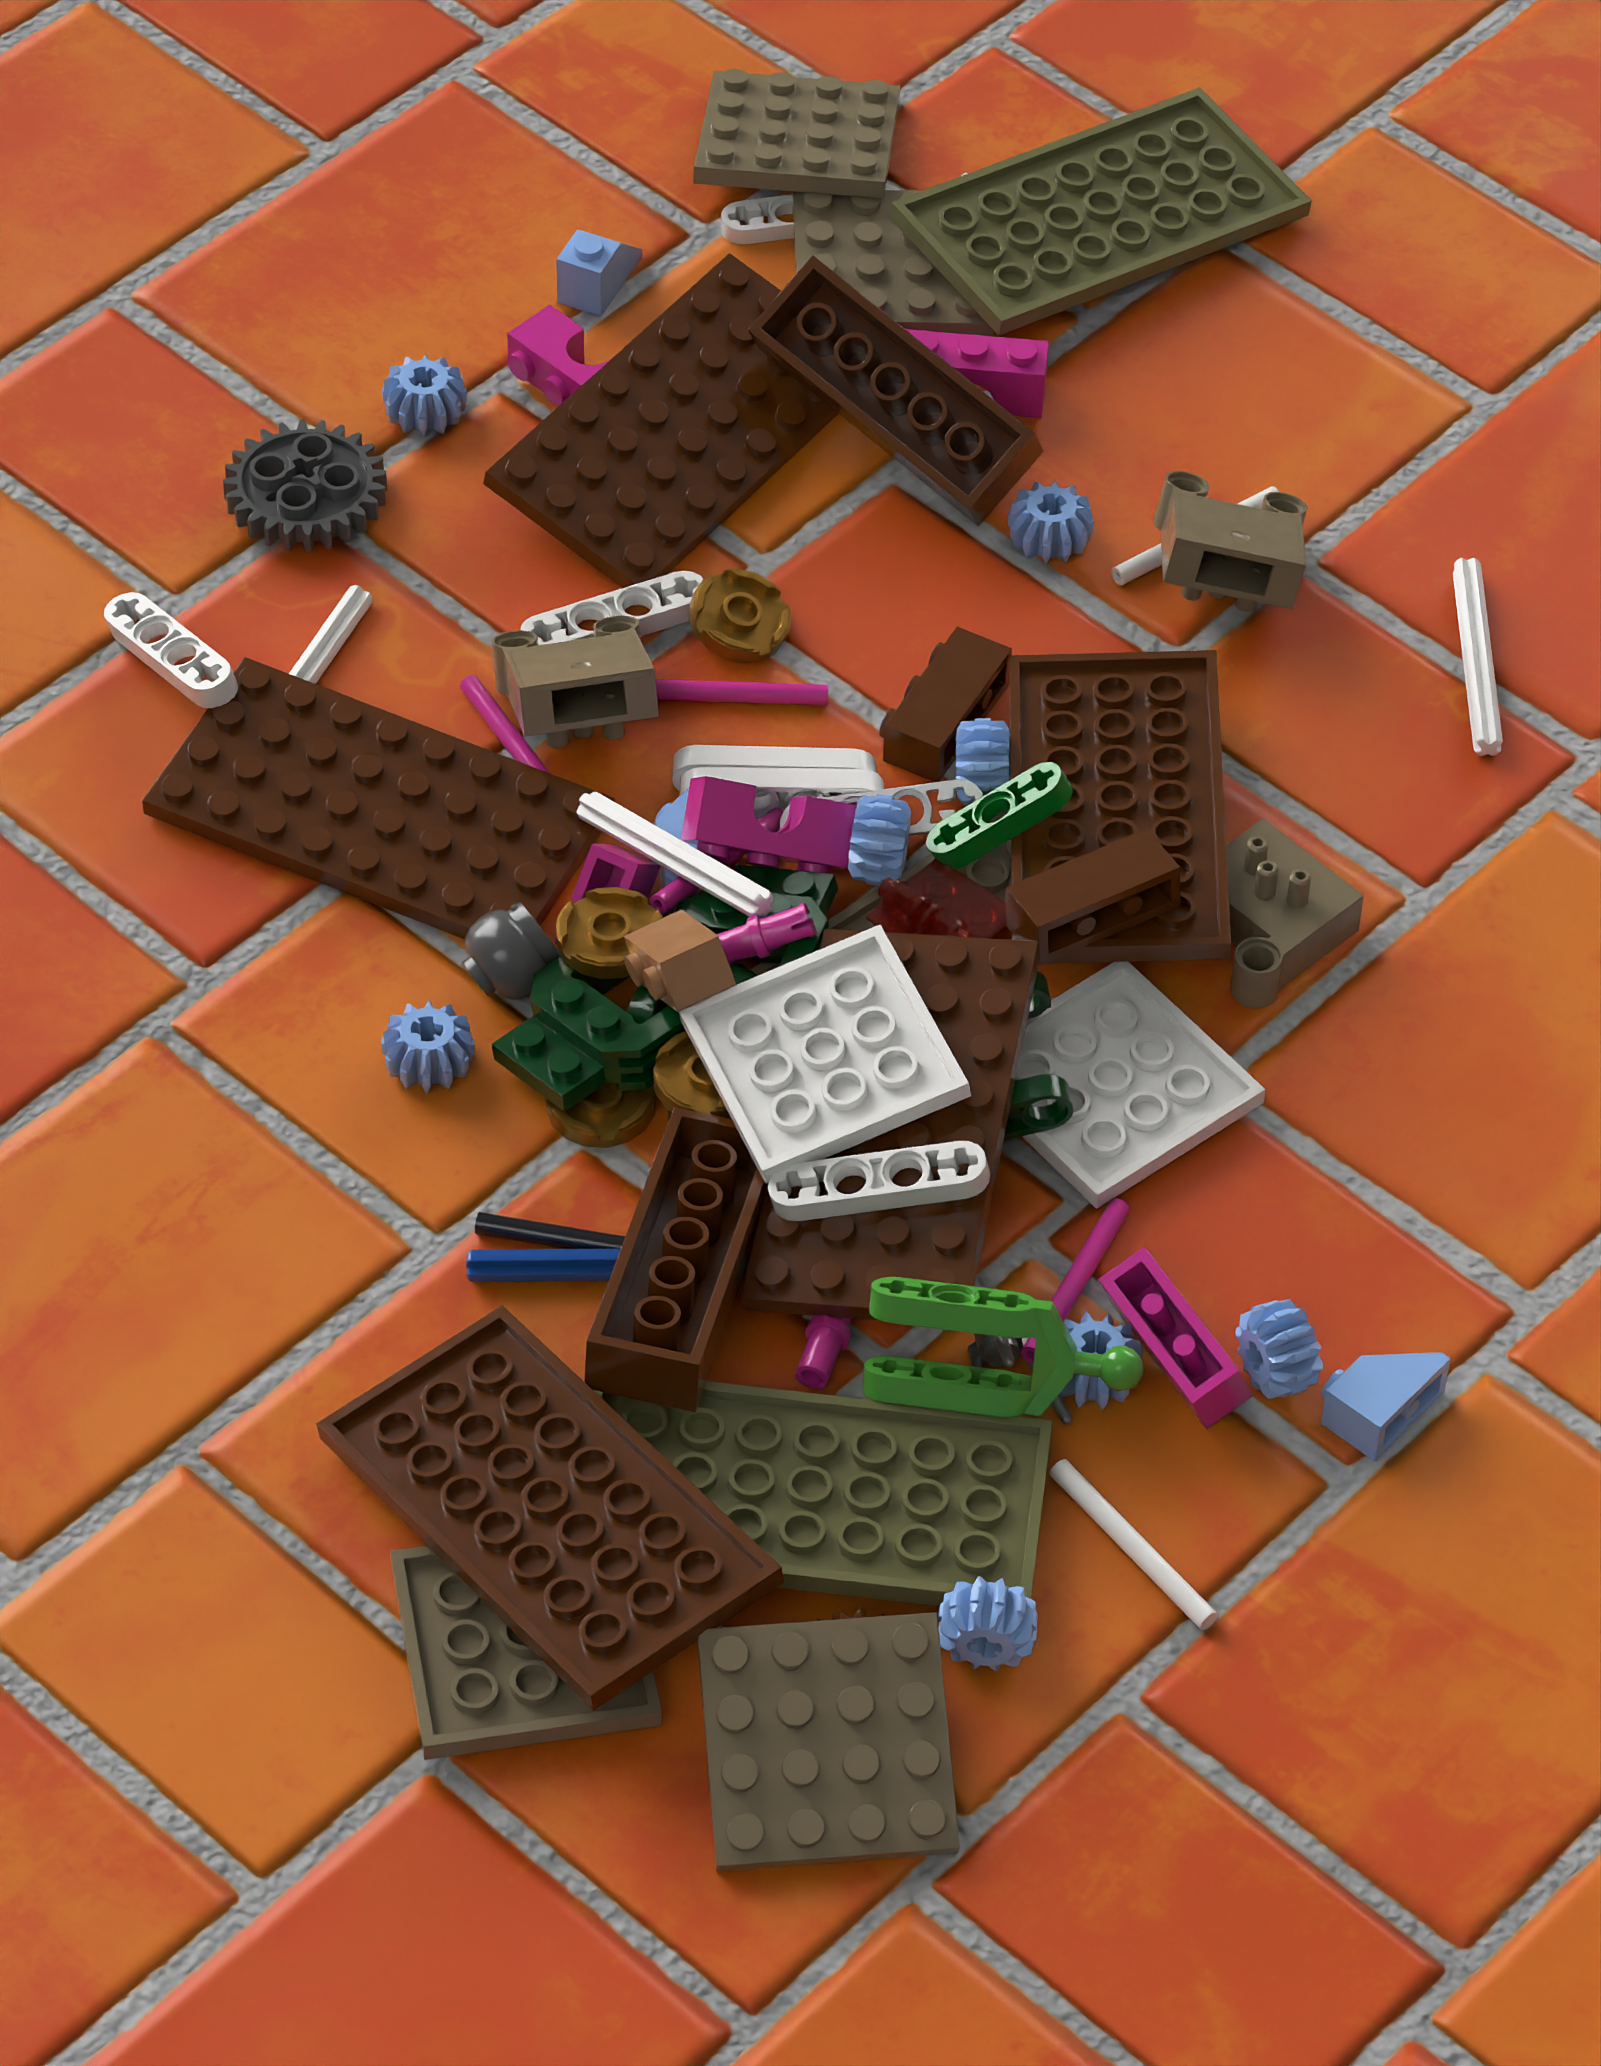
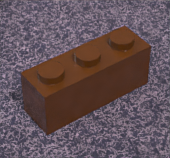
(957, 686)
(1094, 896)

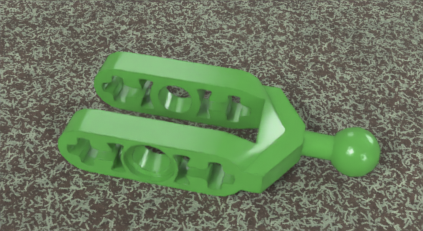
(978, 1388)

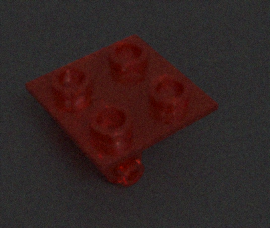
(938, 903)

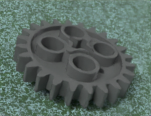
(305, 485)

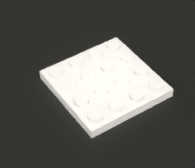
(824, 1052)
(1137, 1082)

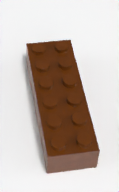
(896, 390)
(678, 1266)

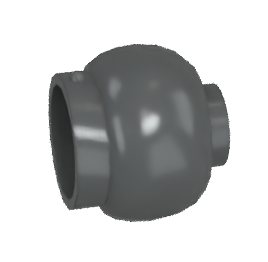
(507, 952)

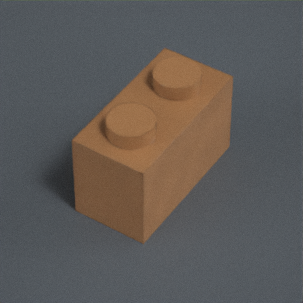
(678, 960)

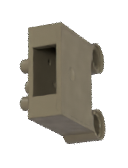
(1230, 545)
(577, 681)
(1282, 912)

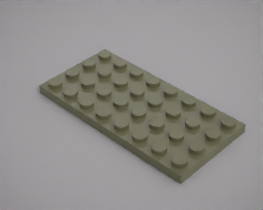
(1099, 210)
(862, 1488)

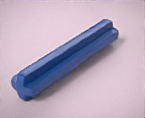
(540, 1265)

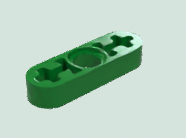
(1041, 789)

